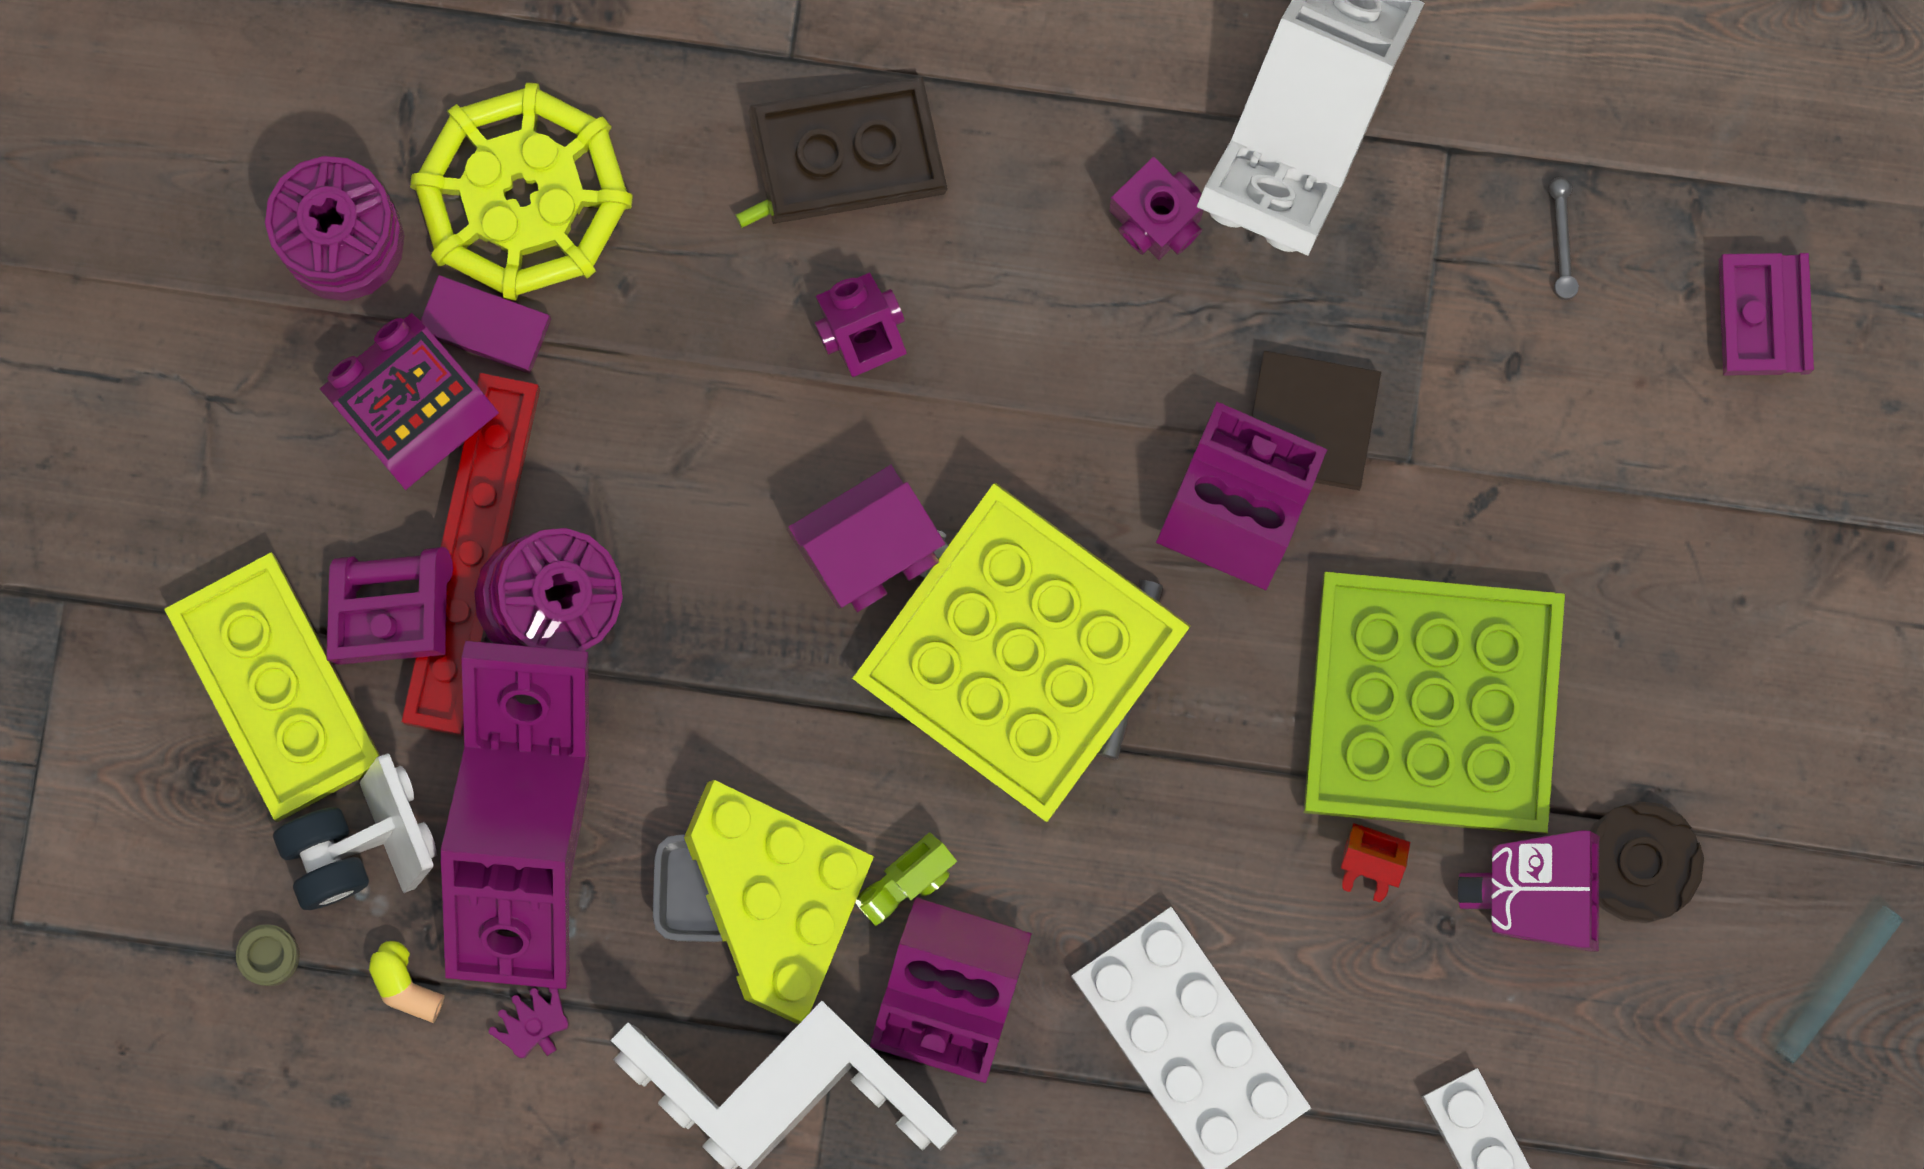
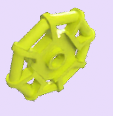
(492, 173)

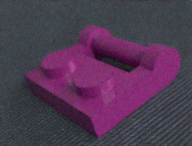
(388, 624)

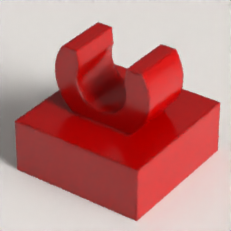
(1375, 857)

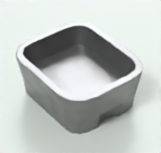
(680, 895)

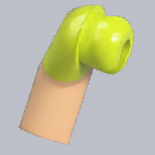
(395, 984)

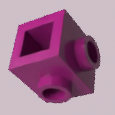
(1158, 190)
(860, 324)

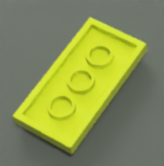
(274, 686)

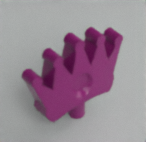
(534, 1025)

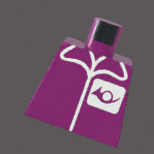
(1541, 890)

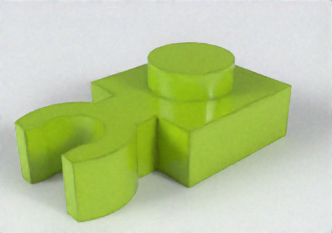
(914, 873)

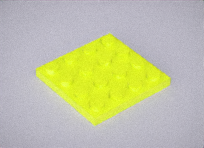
(1021, 652)

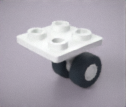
(319, 835)

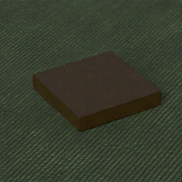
(1323, 405)

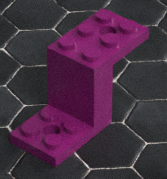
(516, 815)

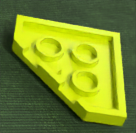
(774, 895)

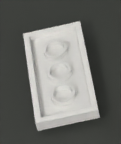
(1190, 1042)

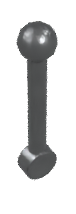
(1566, 286)

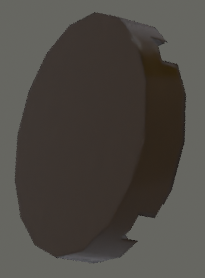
(1646, 862)

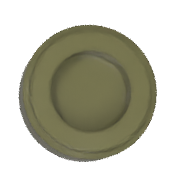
(267, 955)

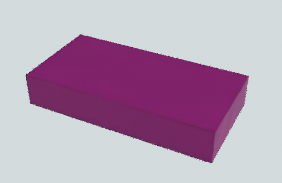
(485, 324)

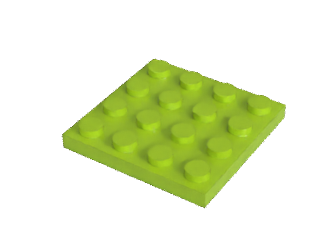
(1434, 703)

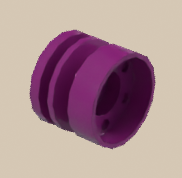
(349, 257)
(513, 588)

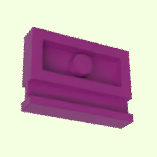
(1766, 314)

